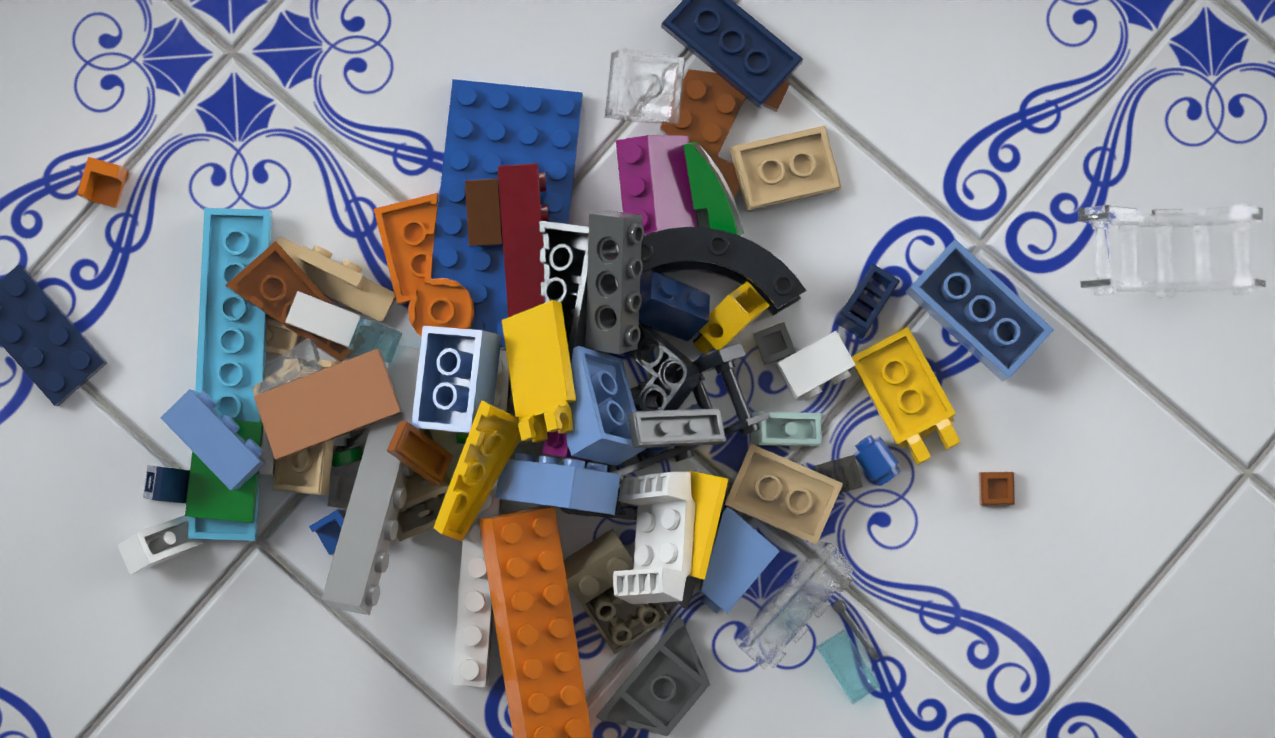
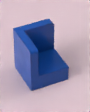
(329, 529)

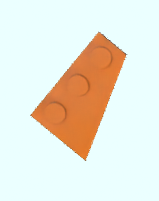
(408, 242)

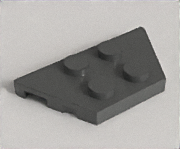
(660, 686)

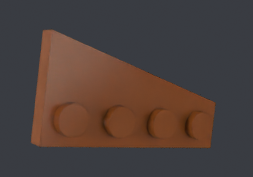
(271, 286)

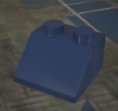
(672, 305)

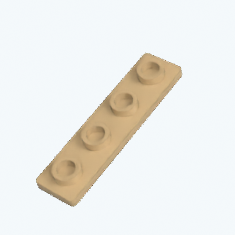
(341, 281)

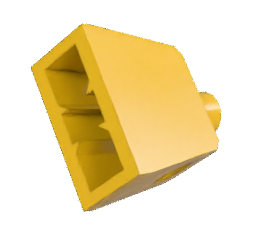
(730, 318)

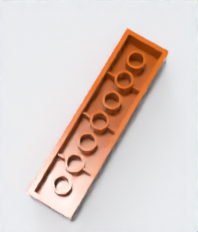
(534, 624)

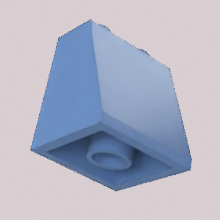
(734, 562)

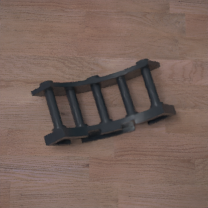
(725, 256)
(723, 363)

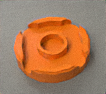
(441, 304)

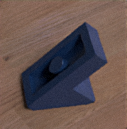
(166, 484)

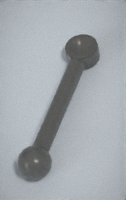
(840, 607)

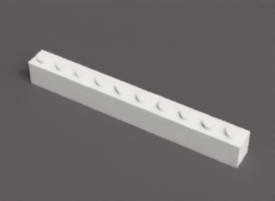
(474, 606)

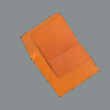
(102, 182)

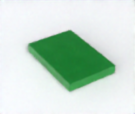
(212, 498)

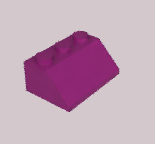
(656, 181)

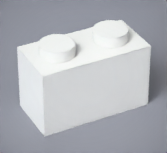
(816, 365)

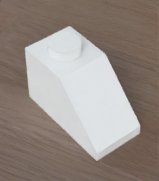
(157, 544)

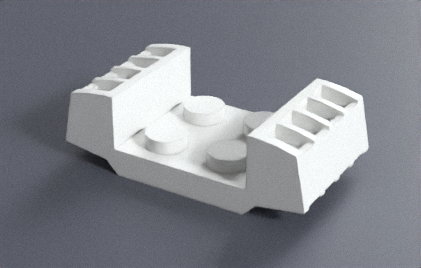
(661, 539)

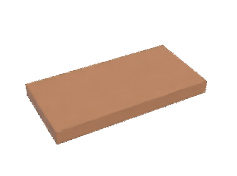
(327, 404)

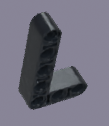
(663, 372)

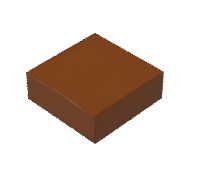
(996, 488)

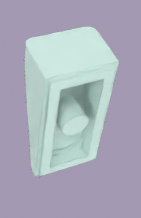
(788, 429)

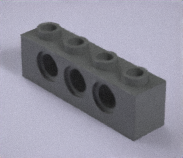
(603, 295)

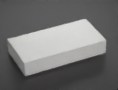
(322, 319)

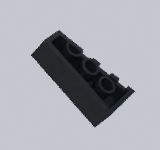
(566, 275)

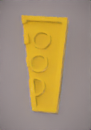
(482, 460)

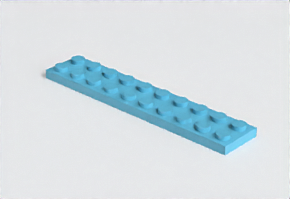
(230, 336)

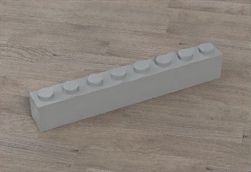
(374, 503)

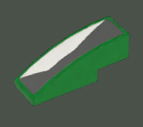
(711, 190)

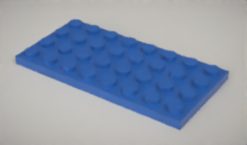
(490, 129)

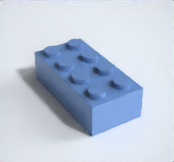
(979, 310)

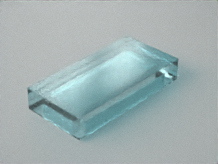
(848, 666)

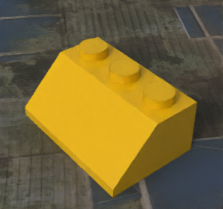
(708, 495)

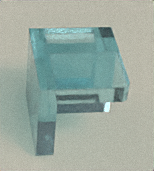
(373, 335)

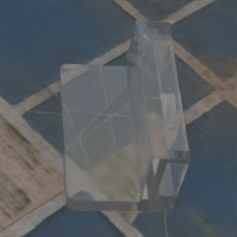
(292, 365)

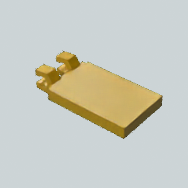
(540, 371)
(906, 393)

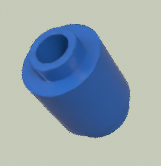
(876, 459)

